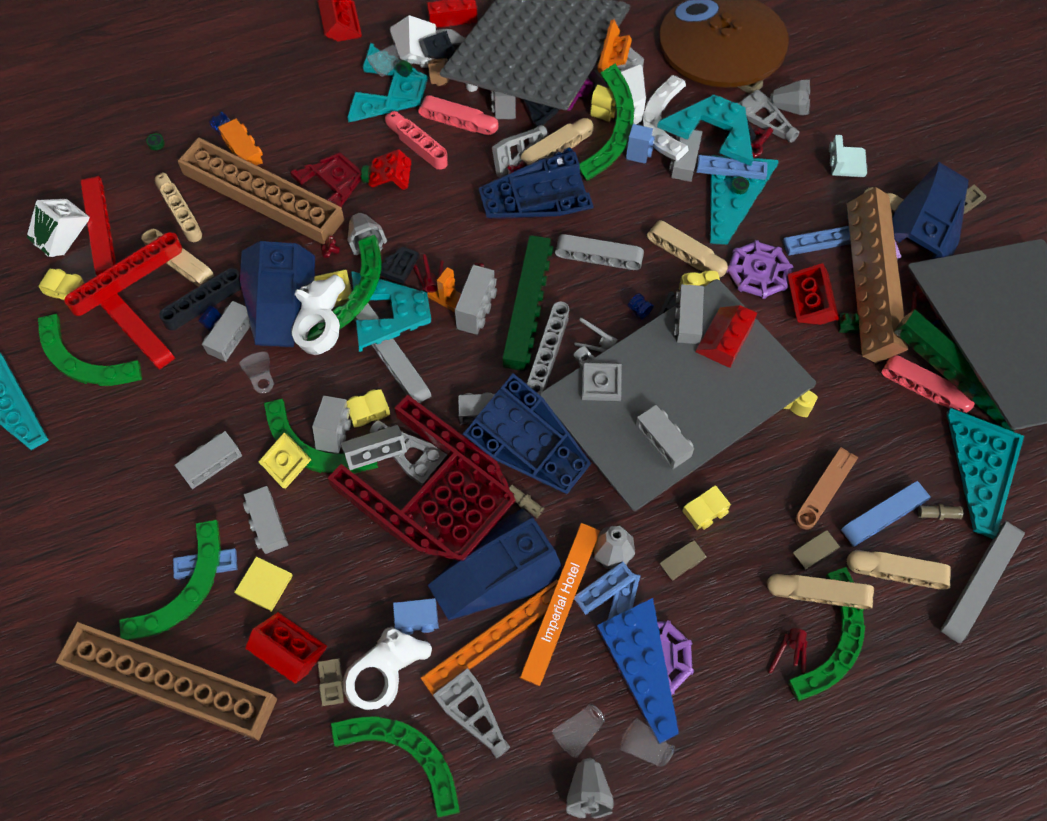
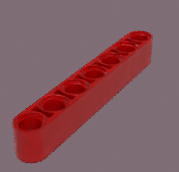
(98, 224)
(123, 274)
(138, 331)

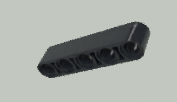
(191, 305)

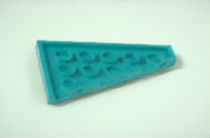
(729, 208)
(986, 466)

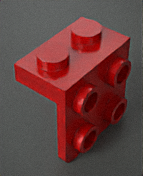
(391, 167)

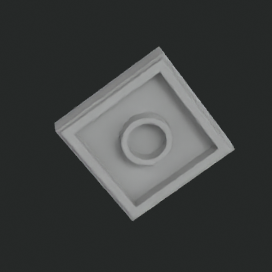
(601, 382)

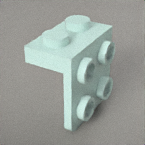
(847, 160)

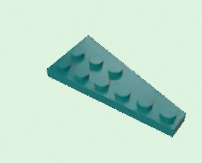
(16, 412)

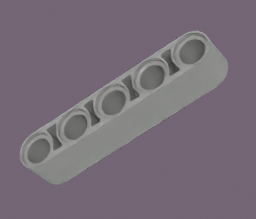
(599, 252)

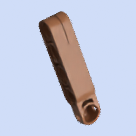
(825, 489)

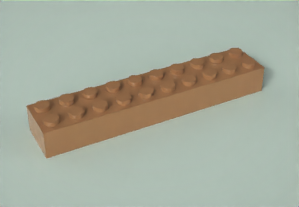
(261, 190)
(876, 275)
(167, 681)

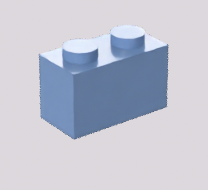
(639, 143)
(416, 616)

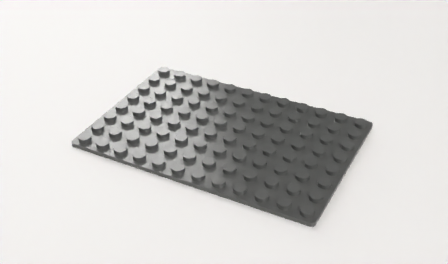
(535, 48)
(998, 318)
(699, 395)

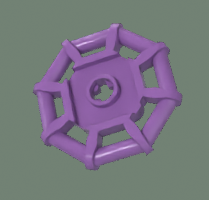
(755, 276)
(671, 656)

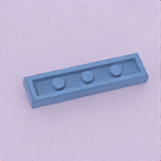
(731, 167)
(817, 240)

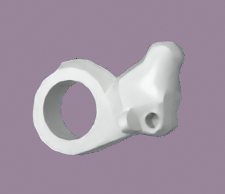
(316, 307)
(390, 654)

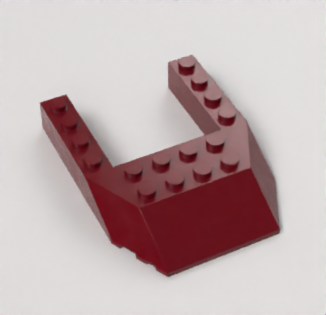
(455, 504)

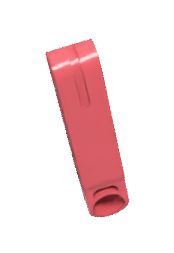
(458, 115)
(417, 140)
(926, 384)

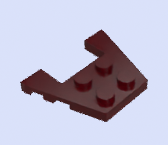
(336, 173)

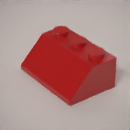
(452, 12)
(339, 19)
(813, 295)
(727, 334)
(285, 647)

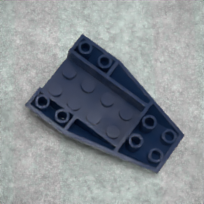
(538, 190)
(933, 212)
(268, 284)
(528, 436)
(503, 567)

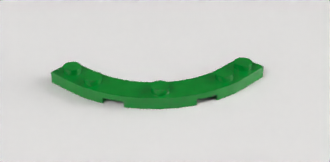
(623, 126)
(361, 293)
(77, 370)
(320, 461)
(192, 595)
(844, 655)
(411, 741)

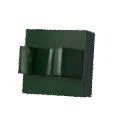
(848, 323)

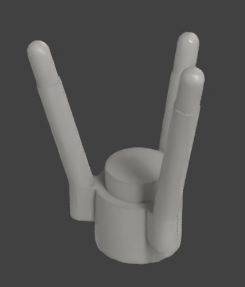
(606, 341)

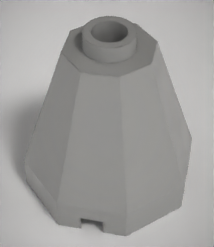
(793, 97)
(362, 227)
(613, 547)
(589, 791)

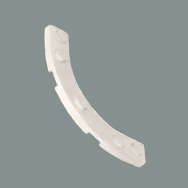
(652, 115)

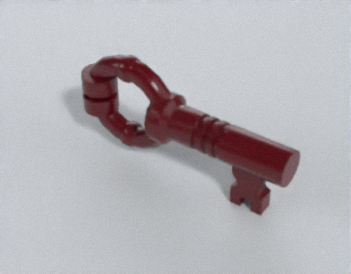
(758, 144)

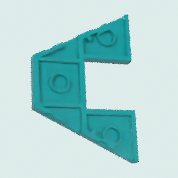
(403, 93)
(719, 113)
(409, 311)

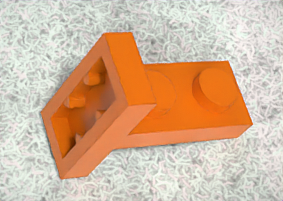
(446, 293)

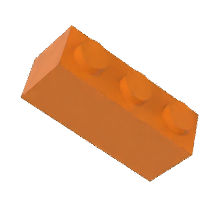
(240, 143)

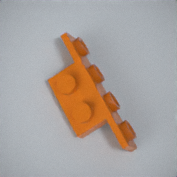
(615, 48)

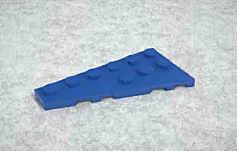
(639, 655)

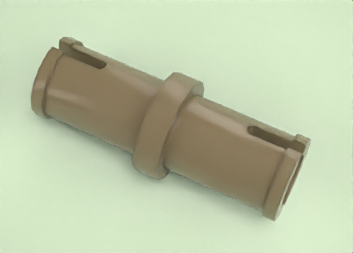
(526, 502)
(940, 512)

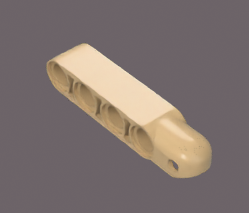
(565, 137)
(178, 208)
(686, 248)
(184, 262)
(900, 569)
(821, 590)

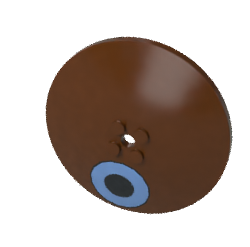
(724, 41)

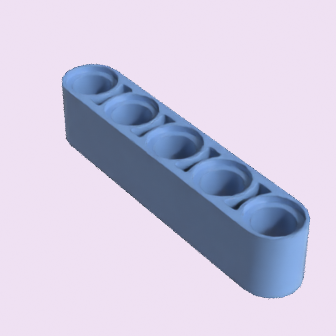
(885, 513)

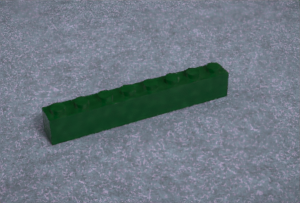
(526, 304)
(948, 360)

